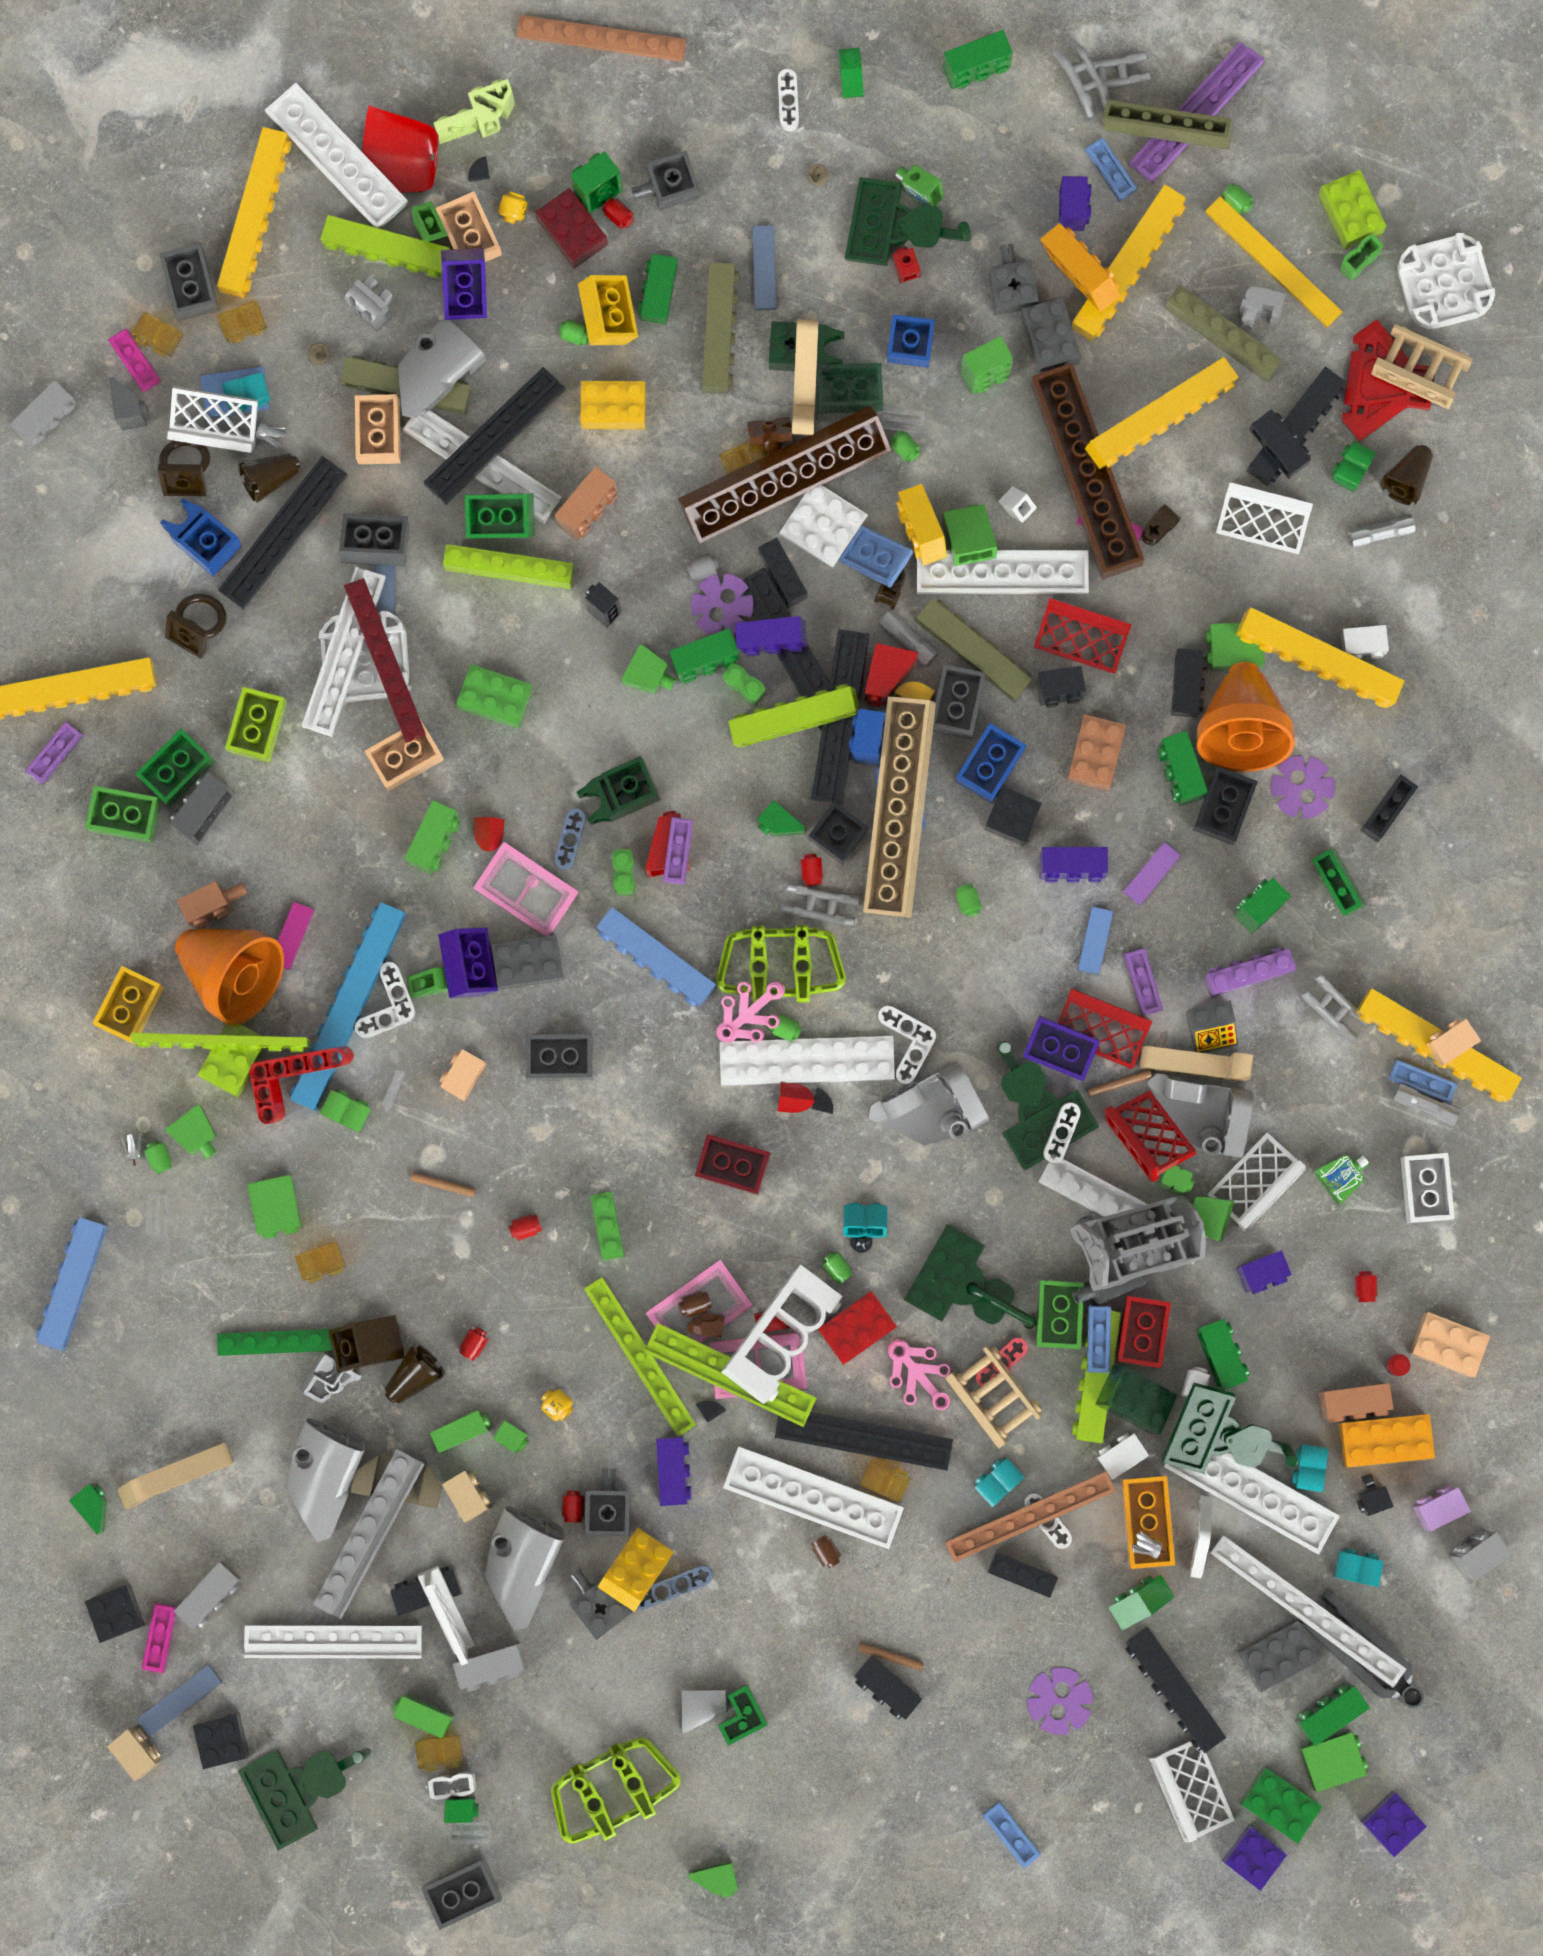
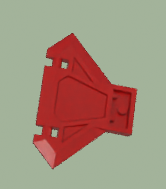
(1377, 397)

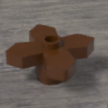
(770, 433)

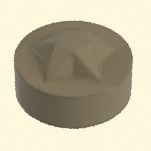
(818, 175)
(318, 354)

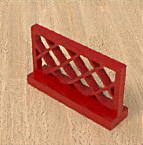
(1089, 618)
(1115, 1013)
(1136, 1147)

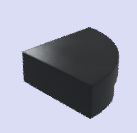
(479, 170)
(822, 1102)
(710, 1409)

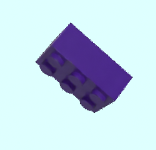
(464, 284)
(771, 635)
(1073, 864)
(468, 962)
(1061, 1048)
(673, 1471)

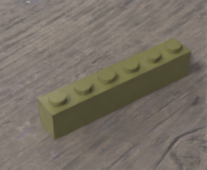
(1168, 124)
(719, 327)
(1223, 333)
(384, 380)
(974, 650)

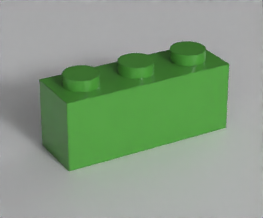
(607, 1226)

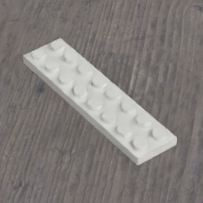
(336, 156)
(1009, 574)
(807, 1060)
(813, 1497)
(1264, 1500)

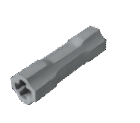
(1367, 534)
(895, 626)
(1412, 1098)

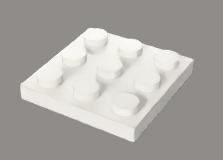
(823, 525)

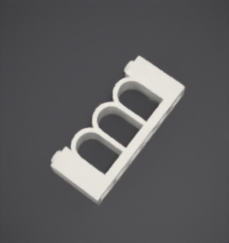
(812, 1291)

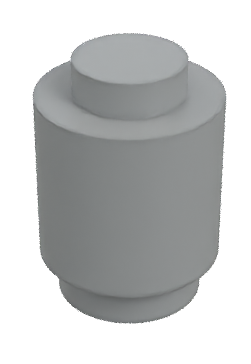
(703, 567)

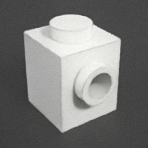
(1017, 504)

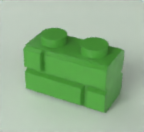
(1176, 1180)

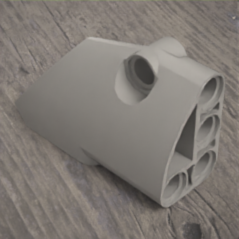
(430, 373)
(932, 1107)
(1206, 1112)
(323, 1476)
(521, 1564)

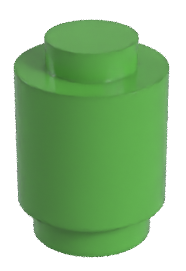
(1238, 198)
(573, 332)
(905, 446)
(968, 900)
(787, 1028)
(158, 1157)
(837, 1267)

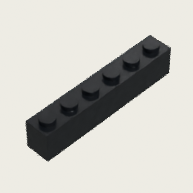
(1301, 420)
(1175, 1689)

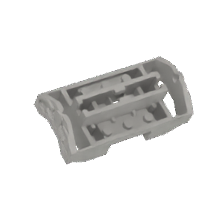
(1117, 1251)

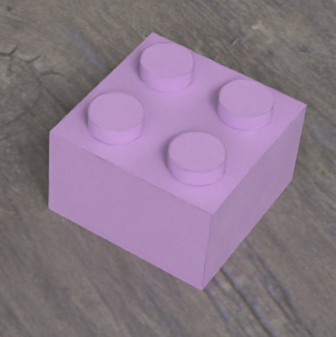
(1440, 1508)

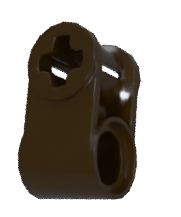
(1161, 523)
(890, 595)

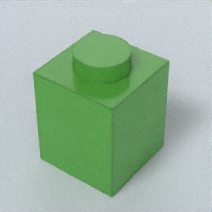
(511, 1437)

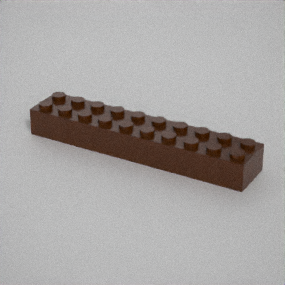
(784, 474)
(1091, 488)

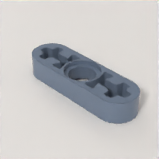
(579, 825)

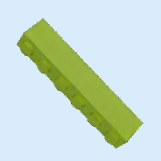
(382, 246)
(508, 566)
(795, 716)
(1091, 1417)

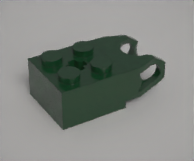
(785, 333)
(614, 792)

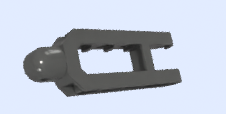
(1404, 1690)

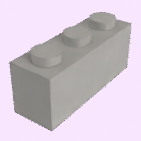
(43, 413)
(208, 1596)

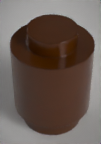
(694, 1304)
(826, 1551)

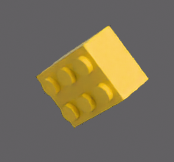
(608, 310)
(613, 405)
(921, 525)
(128, 1004)
(635, 1569)

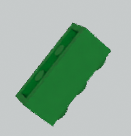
(658, 289)
(1339, 882)

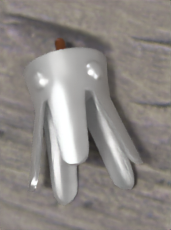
(265, 431)
(131, 1151)
(1147, 1545)

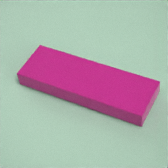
(134, 360)
(294, 932)
(159, 1638)

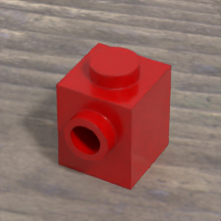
(906, 264)

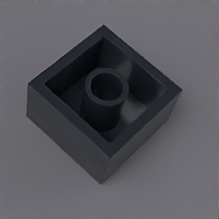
(1060, 686)
(1012, 816)
(838, 833)
(115, 1613)
(221, 1741)

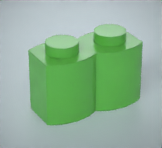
(1362, 256)
(739, 681)
(623, 877)
(345, 1110)

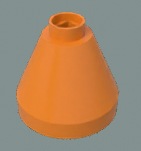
(1245, 723)
(231, 970)

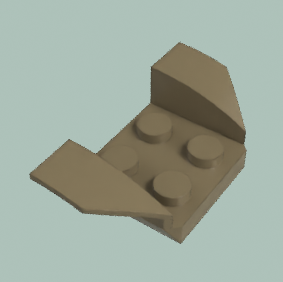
(424, 1492)

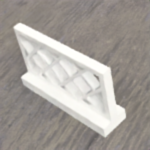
(207, 436)
(1270, 500)
(1274, 1190)
(447, 1612)
(1177, 1802)

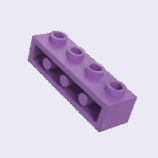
(1249, 973)

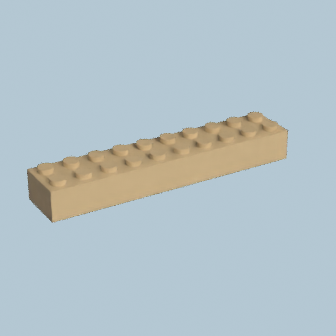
(899, 807)

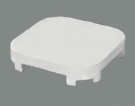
(1445, 281)
(365, 680)

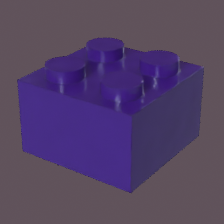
(1073, 201)
(1264, 1271)
(1393, 1824)
(1254, 1857)

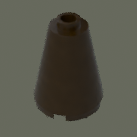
(267, 474)
(1408, 476)
(413, 1375)

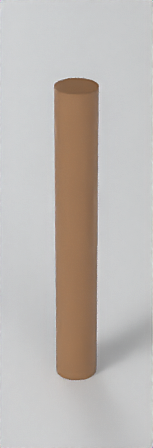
(1119, 1083)
(443, 1184)
(890, 1656)

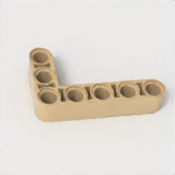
(805, 377)
(1231, 1068)
(174, 1475)

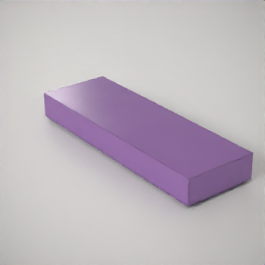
(54, 753)
(678, 851)
(1151, 873)
(1143, 982)

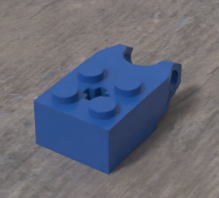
(197, 532)

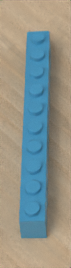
(350, 1000)

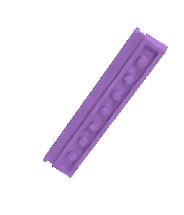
(1206, 100)

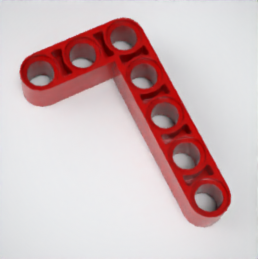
(291, 1067)

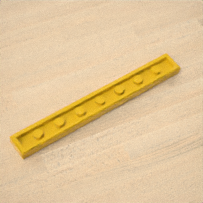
(1273, 262)

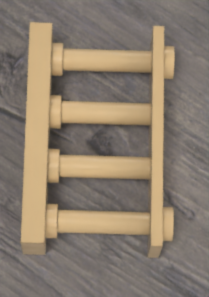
(1414, 383)
(986, 1416)

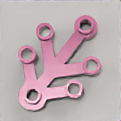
(746, 1014)
(916, 1371)

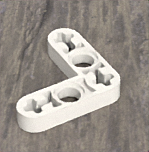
(393, 1011)
(917, 1043)
(1203, 1536)

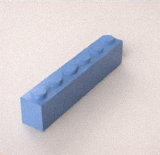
(656, 957)
(71, 1284)

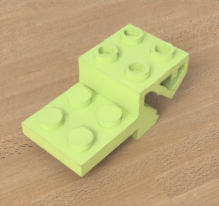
(487, 107)

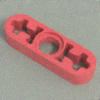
(1009, 1347)

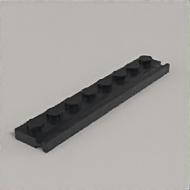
(494, 435)
(282, 532)
(800, 665)
(834, 743)
(868, 1440)

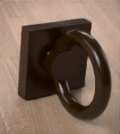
(183, 478)
(186, 632)

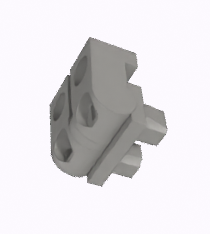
(1261, 302)
(367, 304)

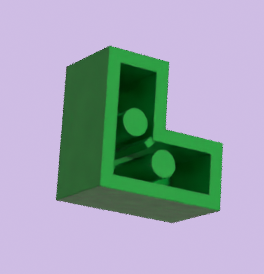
(1141, 1601)
(748, 1717)

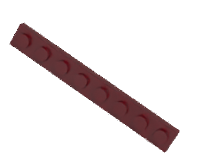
(384, 660)

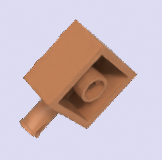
(209, 903)

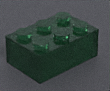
(850, 387)
(1136, 1399)

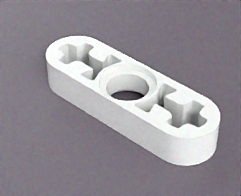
(782, 86)
(1061, 1115)
(1062, 1530)

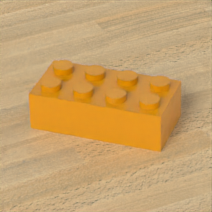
(1081, 267)
(1386, 1440)
(1148, 1510)

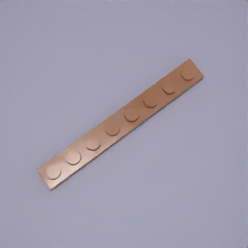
(601, 38)
(1030, 1516)

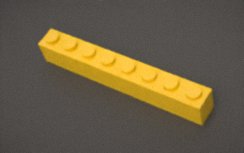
(253, 212)
(1133, 257)
(1161, 413)
(1319, 657)
(77, 687)
(1415, 1031)

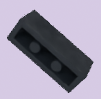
(1280, 443)
(782, 572)
(602, 604)
(1188, 683)
(1389, 808)
(1022, 1574)
(412, 1596)
(887, 1688)

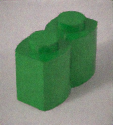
(1353, 467)

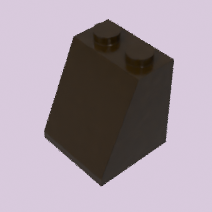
(366, 1343)

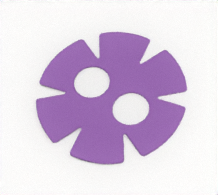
(712, 588)
(1321, 787)
(1074, 1712)

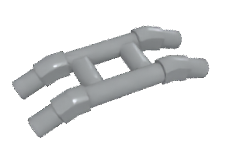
(1121, 63)
(1072, 71)
(832, 898)
(1319, 1006)

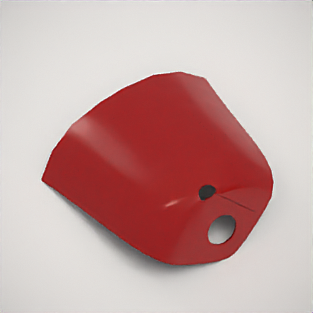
(401, 149)

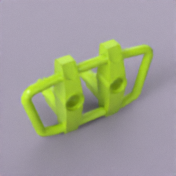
(801, 953)
(584, 1785)

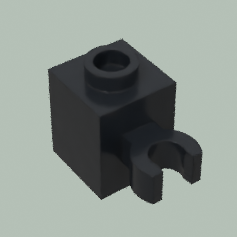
(1374, 1499)

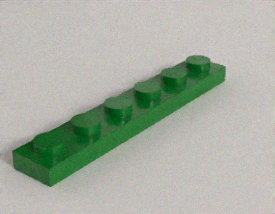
(273, 1342)

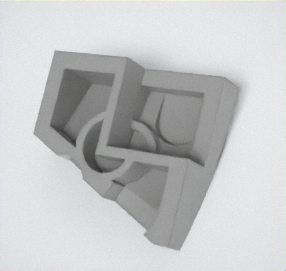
(325, 1380)
(701, 1707)

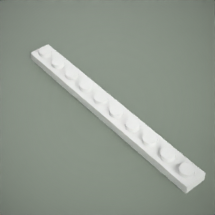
(1308, 1611)

